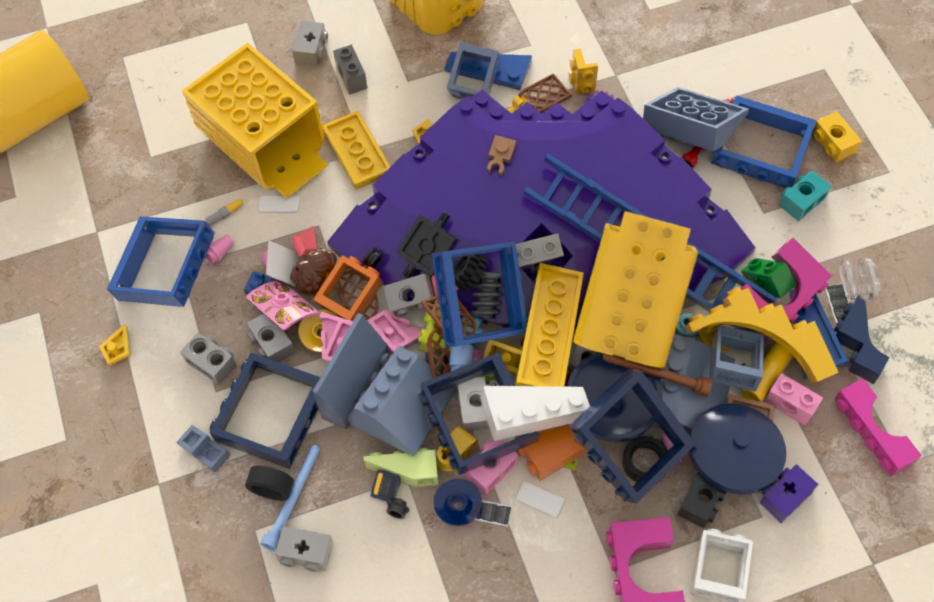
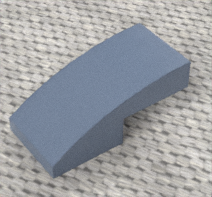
(203, 448)

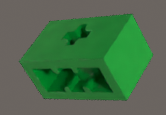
(770, 276)

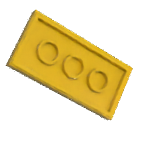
(356, 149)

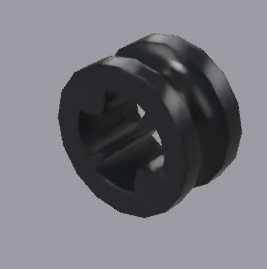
(373, 258)

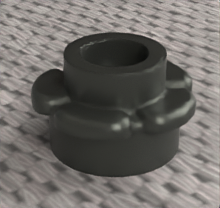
(397, 508)

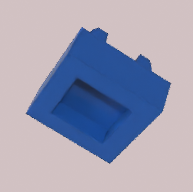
(256, 280)

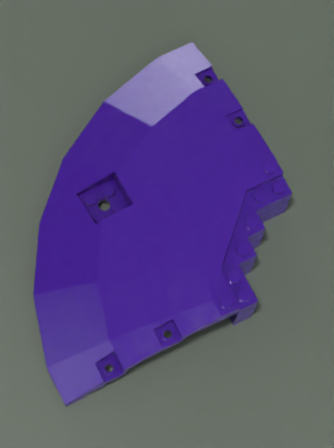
(599, 141)

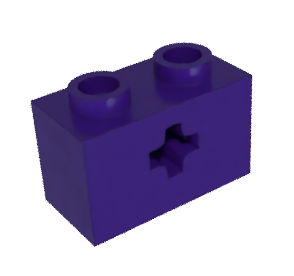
(799, 486)

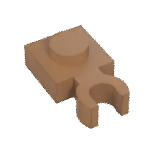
(501, 151)

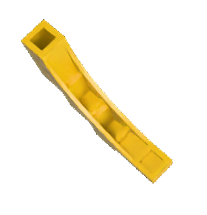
(803, 342)

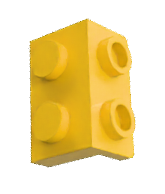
(582, 75)

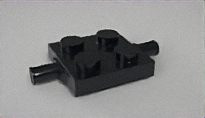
(422, 241)

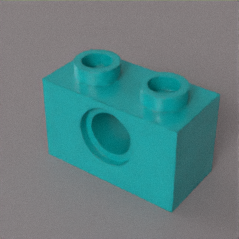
(814, 190)

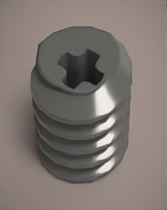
(487, 295)

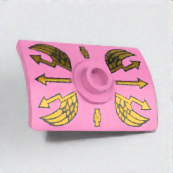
(281, 304)

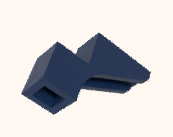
(854, 335)

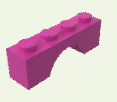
(893, 452)

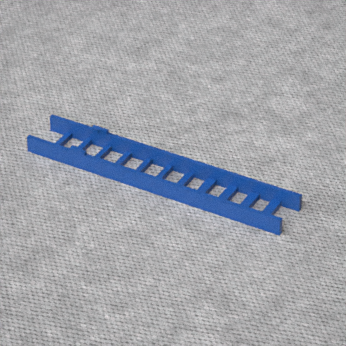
(569, 217)

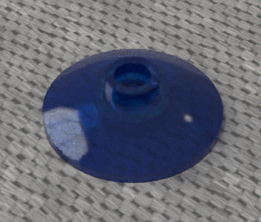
(457, 491)

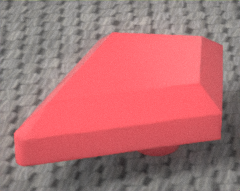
(305, 241)

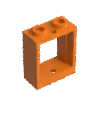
(364, 298)

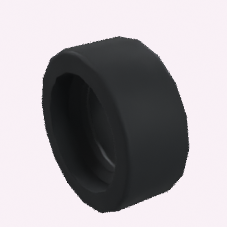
(640, 442)
(269, 483)

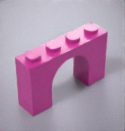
(807, 274)
(629, 539)

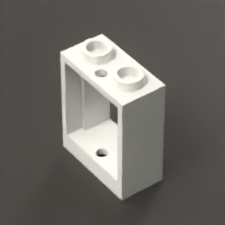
(717, 590)

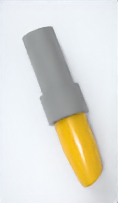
(223, 212)

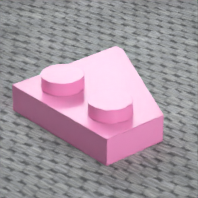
(395, 330)
(332, 334)

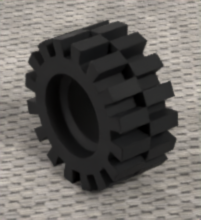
(468, 270)

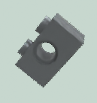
(350, 69)

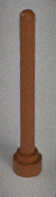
(701, 385)

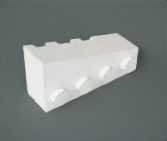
(530, 409)

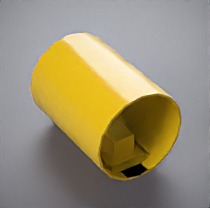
(35, 88)

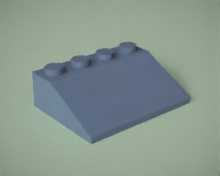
(694, 118)
(692, 360)
(350, 372)
(392, 403)

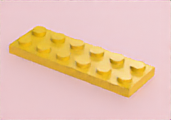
(550, 327)

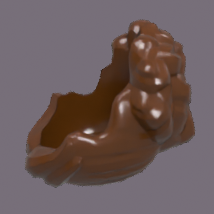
(311, 270)

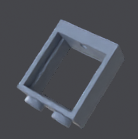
(478, 53)
(735, 374)

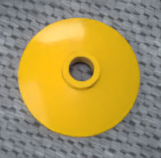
(309, 330)

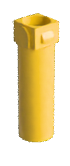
(773, 365)

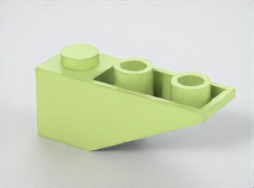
(414, 471)

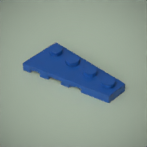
(510, 71)
(815, 313)

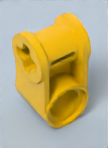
(464, 443)

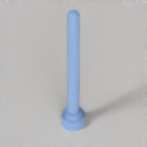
(271, 539)

